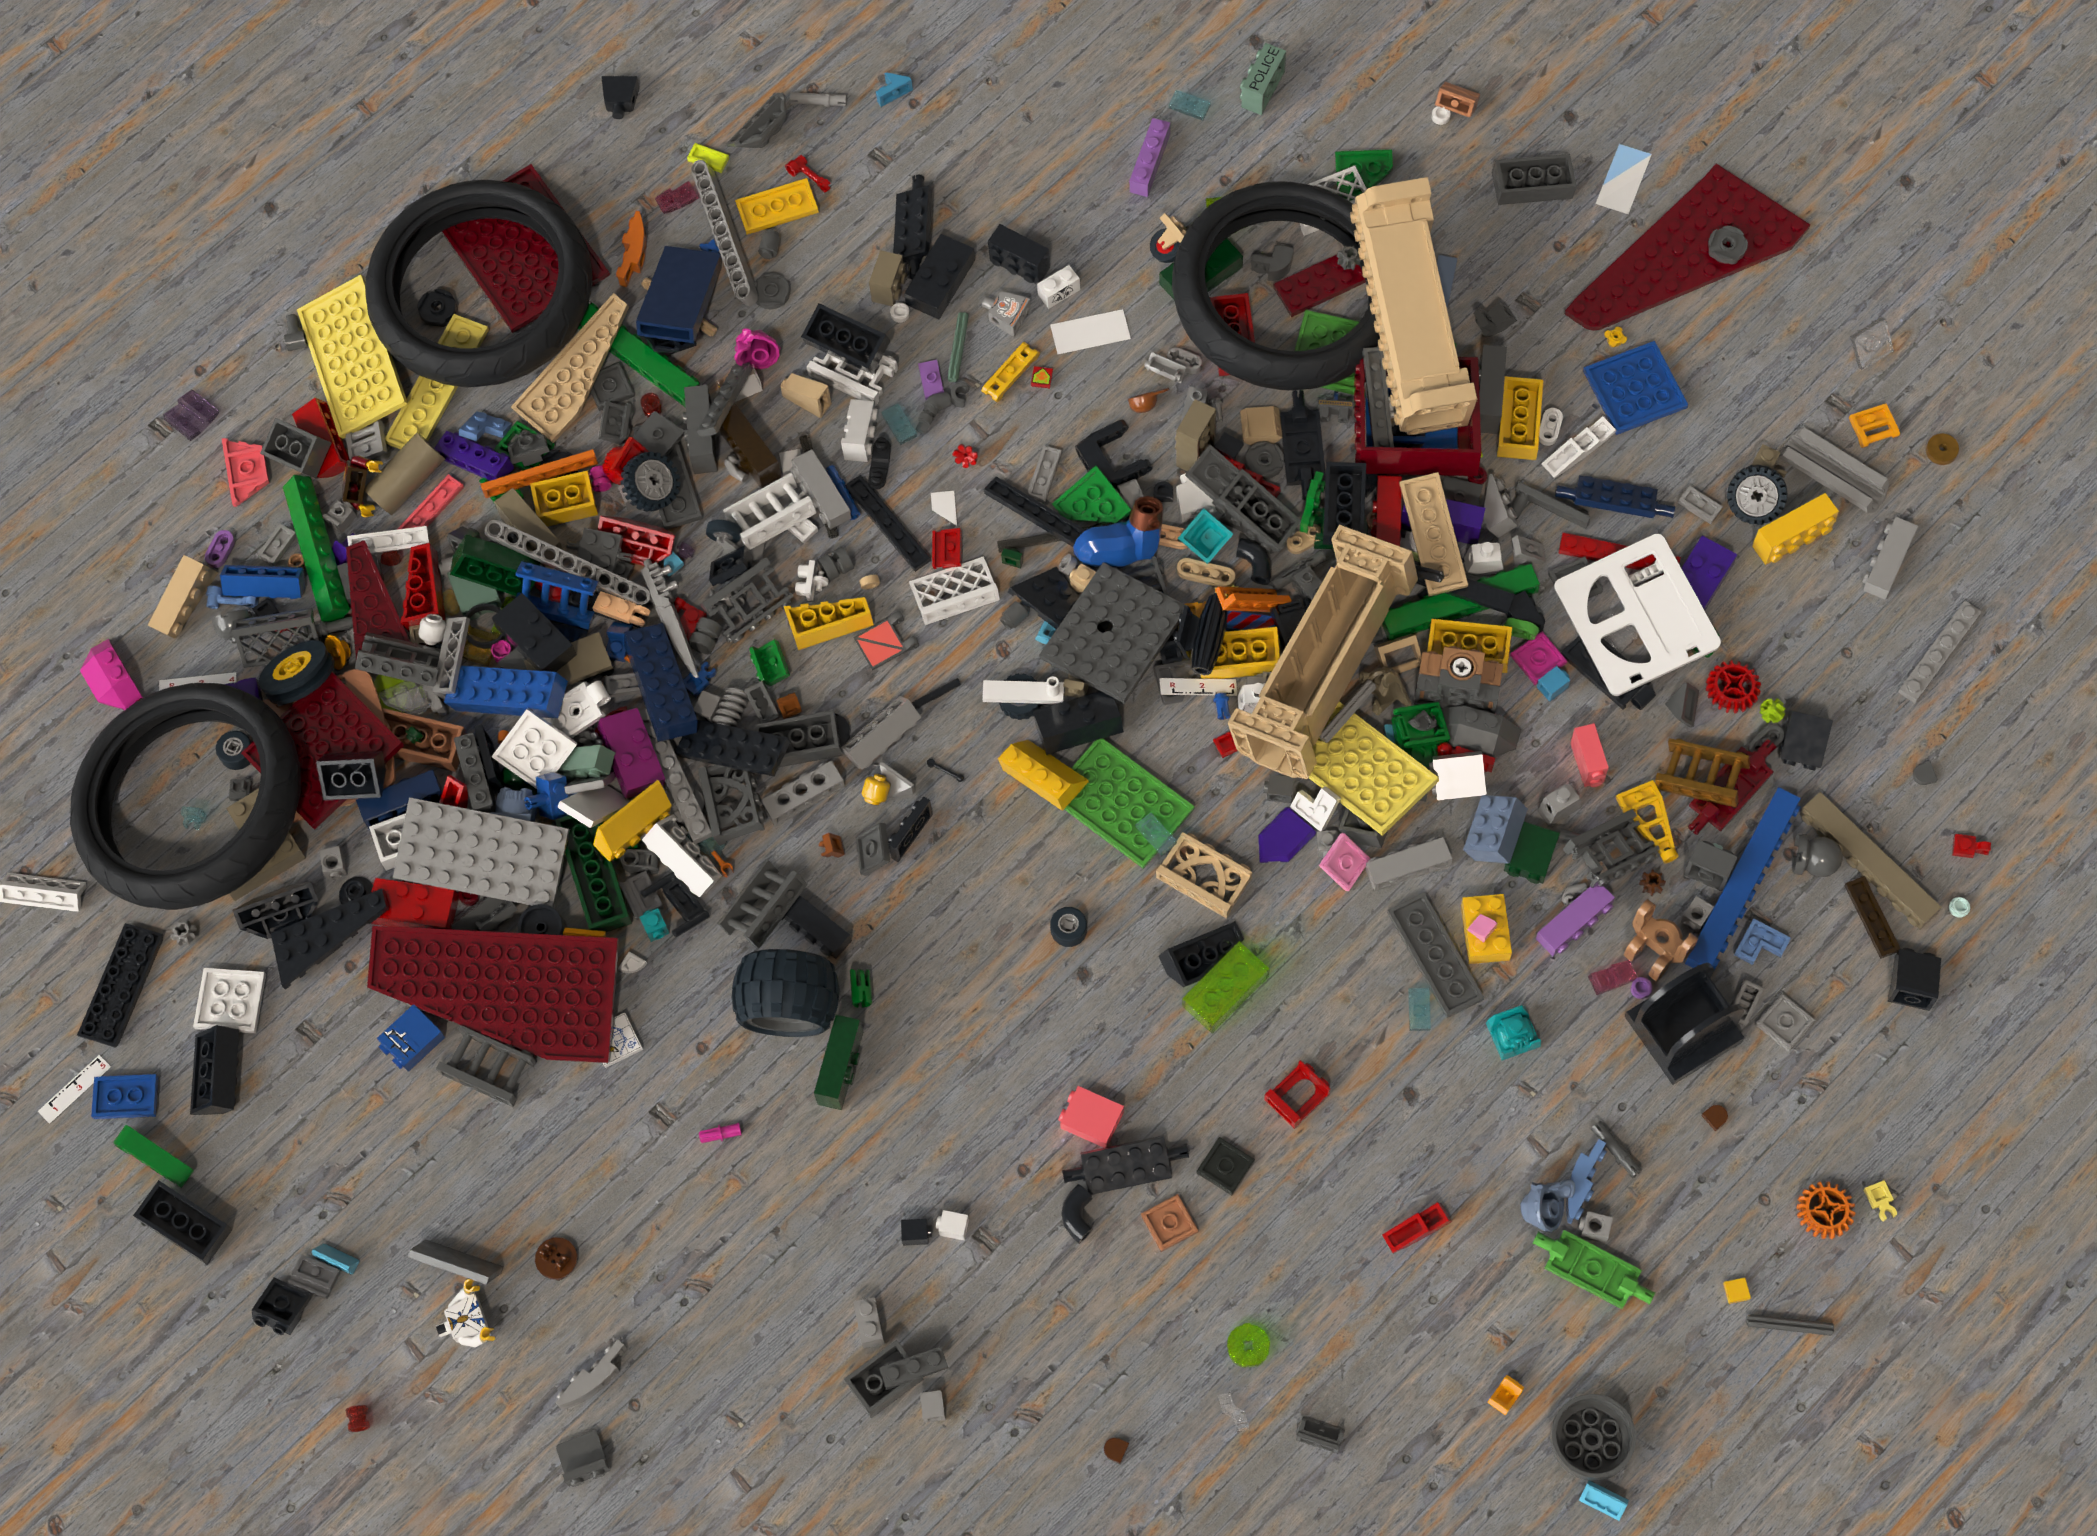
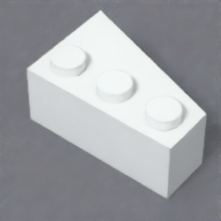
(859, 430)

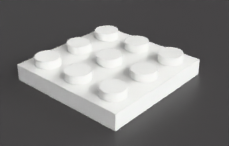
(533, 748)
(230, 999)

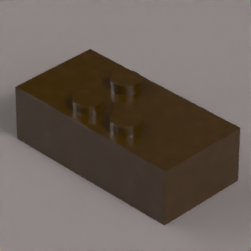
(750, 448)

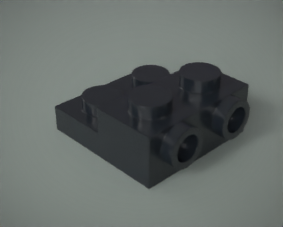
(729, 565)
(280, 1306)

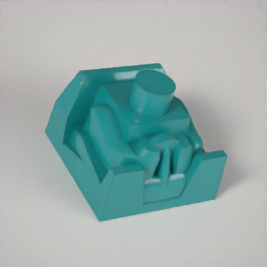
(1205, 536)
(1513, 1032)

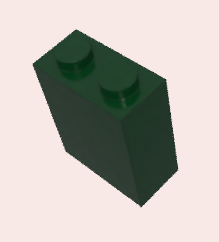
(1532, 853)

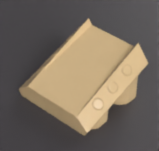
(1261, 425)

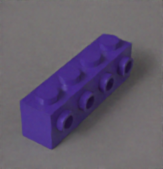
(473, 457)

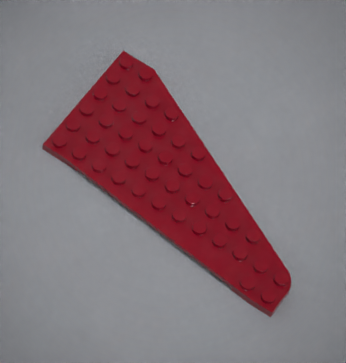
(1674, 251)

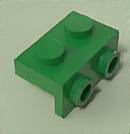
(769, 663)

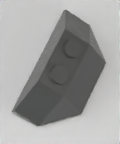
(762, 124)
(1480, 731)

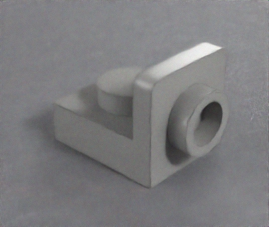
(1325, 840)

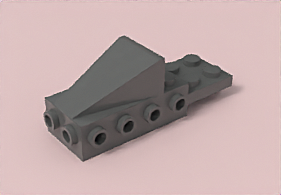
(1243, 501)

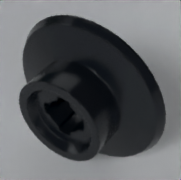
(362, 884)

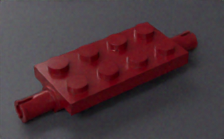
(1747, 785)

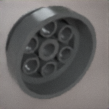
(1606, 1412)

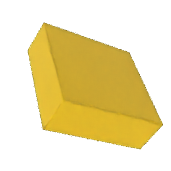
(1736, 1290)

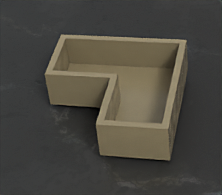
(286, 856)

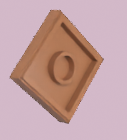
(1169, 1222)

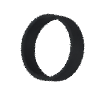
(485, 645)

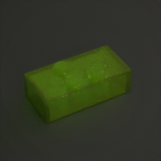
(1225, 987)

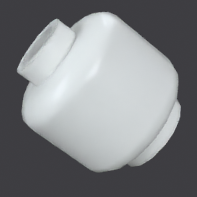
(432, 629)

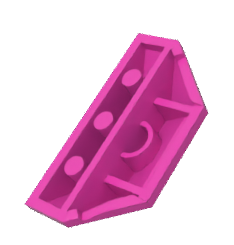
(109, 677)

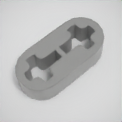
(1186, 358)

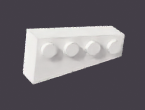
(681, 855)

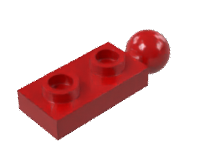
(1446, 749)

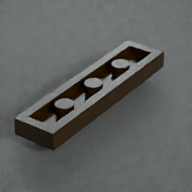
(1872, 917)

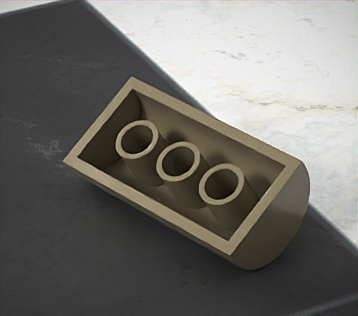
(404, 473)

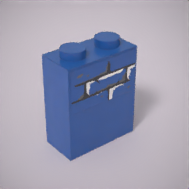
(410, 1038)

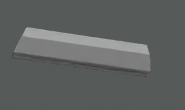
(1835, 469)

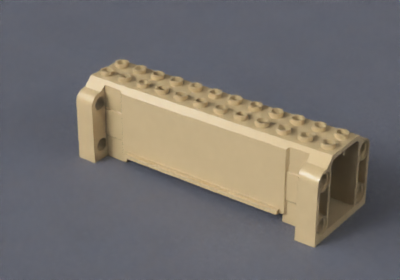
(1411, 308)
(1323, 653)

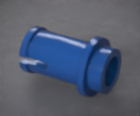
(1221, 701)

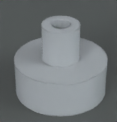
(1068, 564)

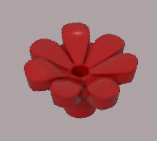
(965, 455)

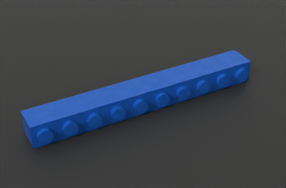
(1743, 879)

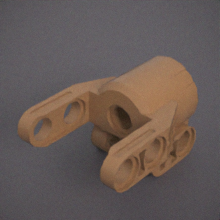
(1648, 930)

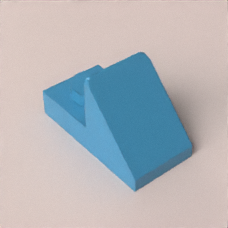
(896, 87)

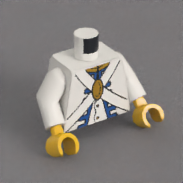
(466, 1318)

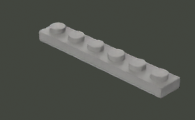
(1939, 652)

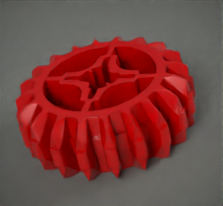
(1742, 675)

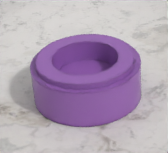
(1641, 988)

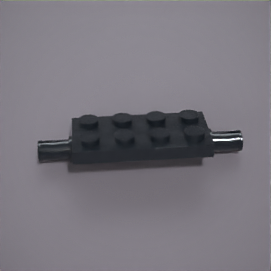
(913, 224)
(1301, 444)
(1125, 1165)

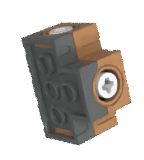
(1459, 679)

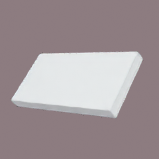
(593, 805)

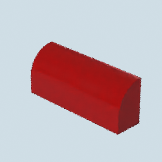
(317, 419)

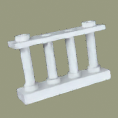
(778, 522)

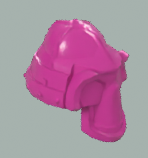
(756, 348)

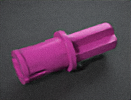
(720, 1133)

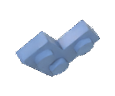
(482, 423)
(1758, 937)

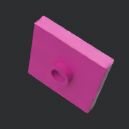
(1538, 657)

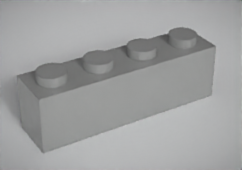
(821, 489)
(1890, 557)
(881, 732)
(1408, 864)

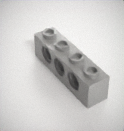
(797, 803)

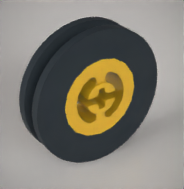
(296, 672)

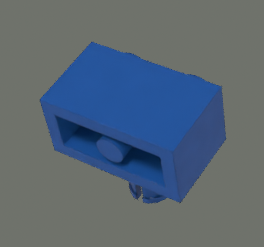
(549, 794)

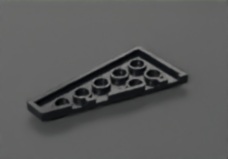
(1048, 595)
(319, 936)

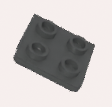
(582, 1459)

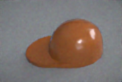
(1145, 402)

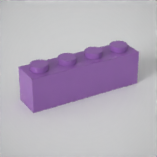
(1149, 157)
(1574, 919)

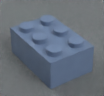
(1495, 829)

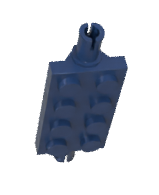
(1615, 497)

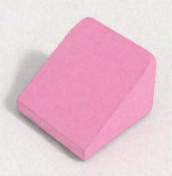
(1482, 927)

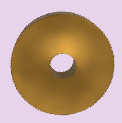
(1942, 457)

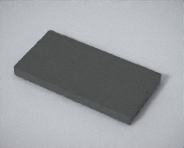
(455, 1261)

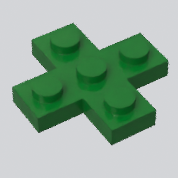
(1312, 502)

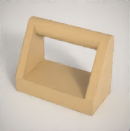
(1398, 643)

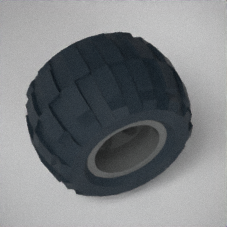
(785, 993)

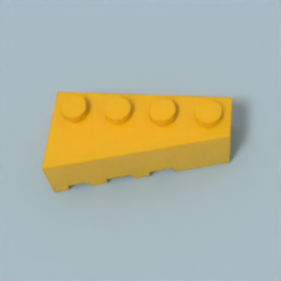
(827, 620)

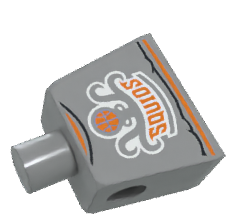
(1007, 311)

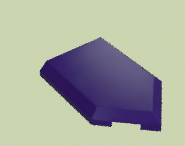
(1284, 837)

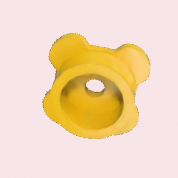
(1615, 342)

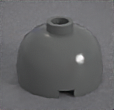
(224, 625)

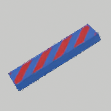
(1244, 621)

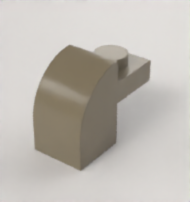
(1075, 687)

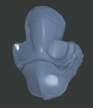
(1545, 1204)

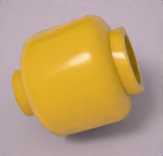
(875, 789)

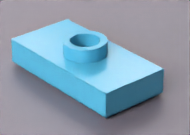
(1604, 1500)

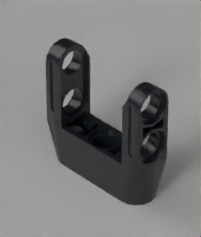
(1091, 454)

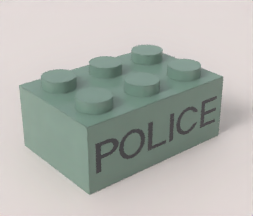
(1263, 78)

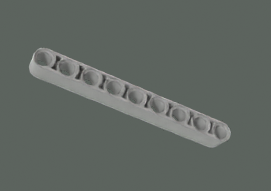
(721, 222)
(560, 555)

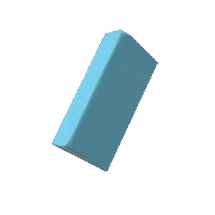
(336, 1258)

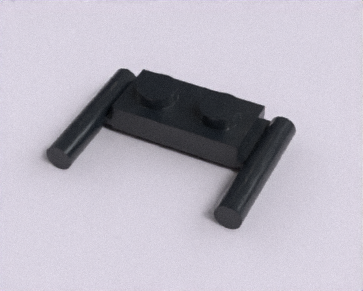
(681, 899)

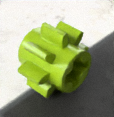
(1772, 710)

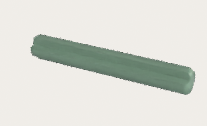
(958, 345)

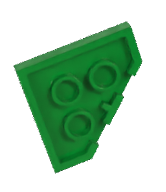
(1370, 164)
(1093, 500)

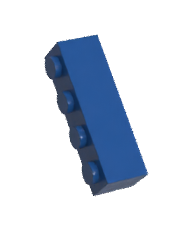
(262, 581)

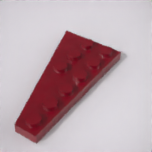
(369, 598)

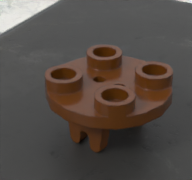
(563, 1264)

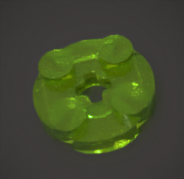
(1261, 1345)

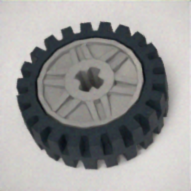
(650, 481)
(1750, 508)

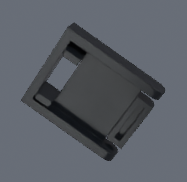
(1288, 618)

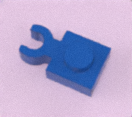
(697, 685)

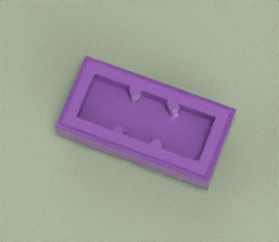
(930, 378)

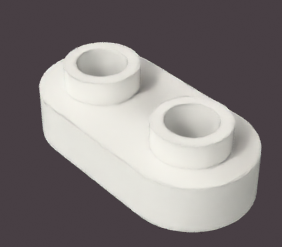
(1550, 428)

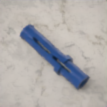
(840, 485)

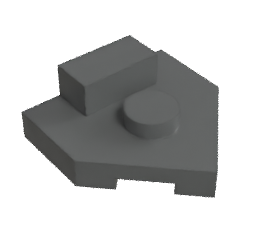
(528, 448)

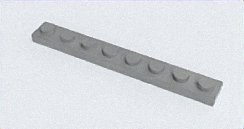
(678, 785)

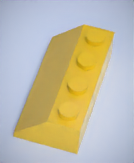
(1042, 773)
(632, 822)

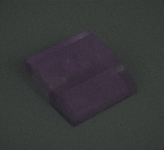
(191, 415)

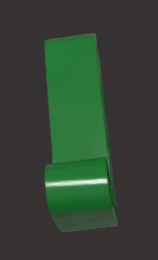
(153, 1156)

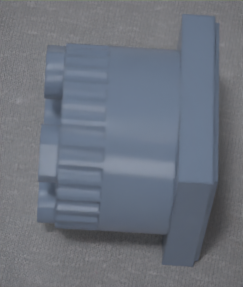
(512, 804)

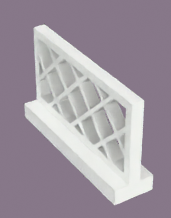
(1306, 229)
(958, 602)

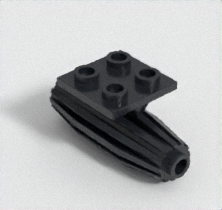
(1202, 635)

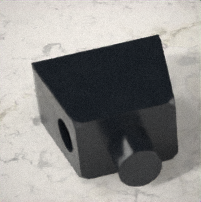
(620, 94)

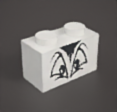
(1058, 286)

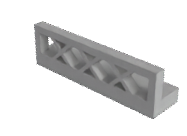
(451, 655)

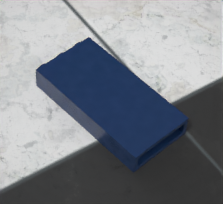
(679, 294)

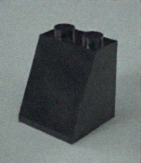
(1805, 740)
(1915, 979)

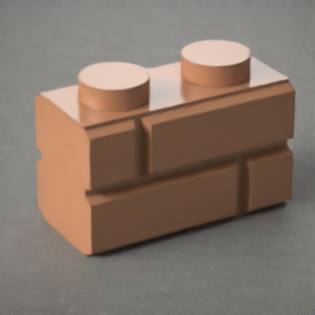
(1457, 99)

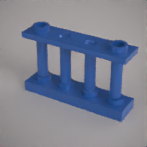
(553, 610)

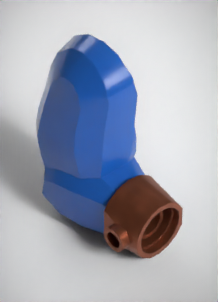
(1123, 541)

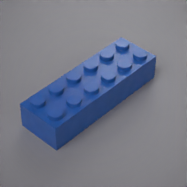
(507, 691)

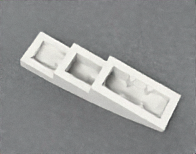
(1578, 448)

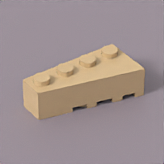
(182, 596)

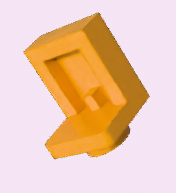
(1506, 1394)

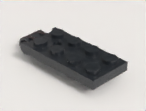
(1580, 659)

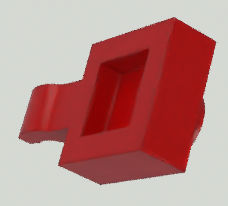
(1967, 846)

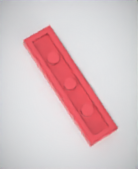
(434, 503)

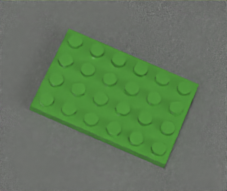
(1120, 797)

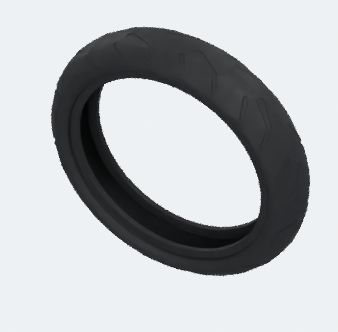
(454, 206)
(1215, 337)
(129, 736)

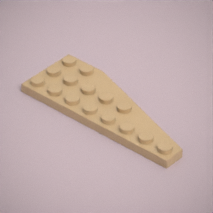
(565, 383)

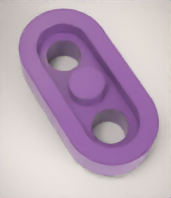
(220, 550)

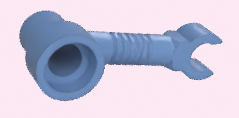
(215, 598)

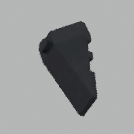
(1196, 957)

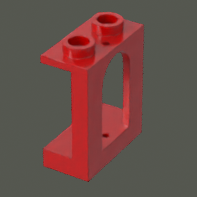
(1301, 1072)

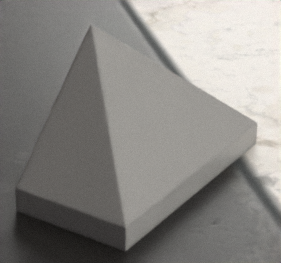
(899, 785)

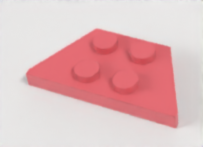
(245, 469)

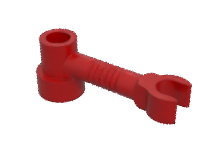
(799, 165)

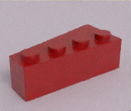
(423, 586)

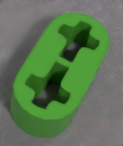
(1522, 628)

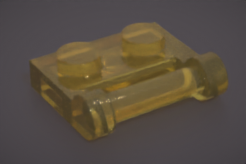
(476, 654)

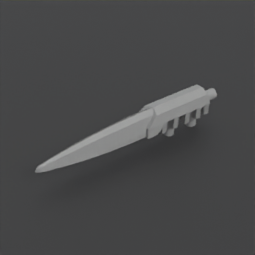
(661, 596)

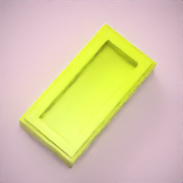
(714, 158)

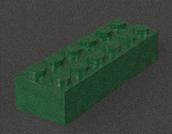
(594, 878)

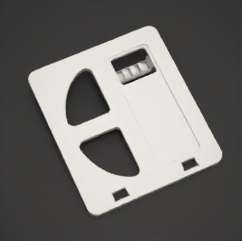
(1661, 611)

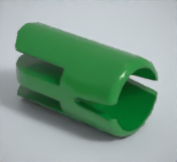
(861, 987)

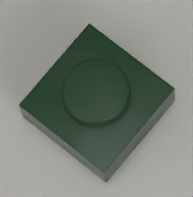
(1012, 557)

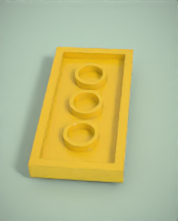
(776, 206)

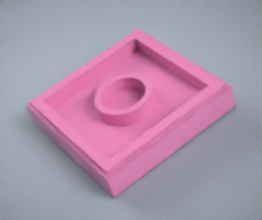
(1344, 862)

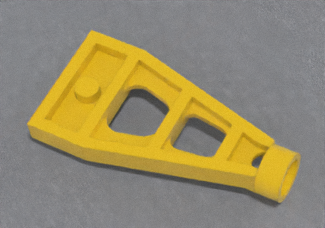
(1643, 796)

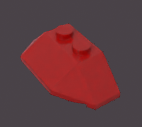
(639, 538)

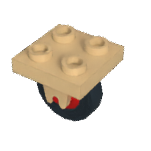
(1166, 241)

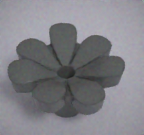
(591, 739)

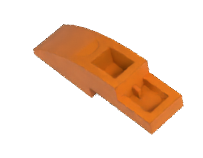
(635, 250)

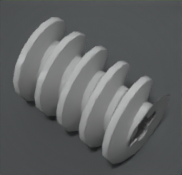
(730, 706)

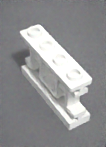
(849, 382)

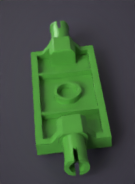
(1593, 1269)

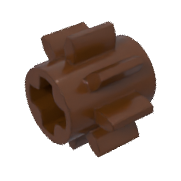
(1652, 888)

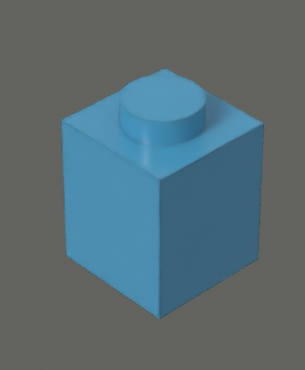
(1553, 683)

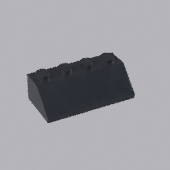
(214, 1071)

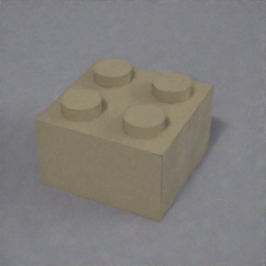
(887, 278)

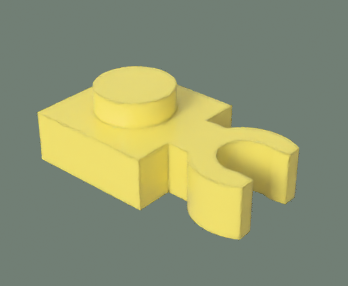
(1880, 1196)

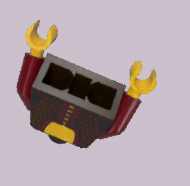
(355, 480)

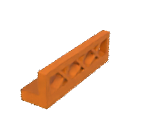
(1250, 599)

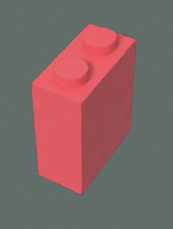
(1589, 755)
(1091, 1116)

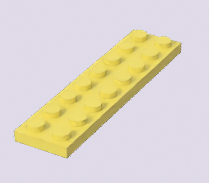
(430, 398)

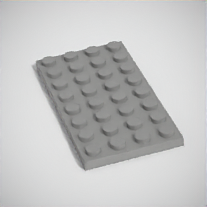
(481, 853)

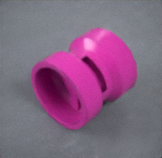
(600, 480)
(500, 649)

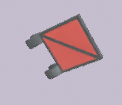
(882, 642)

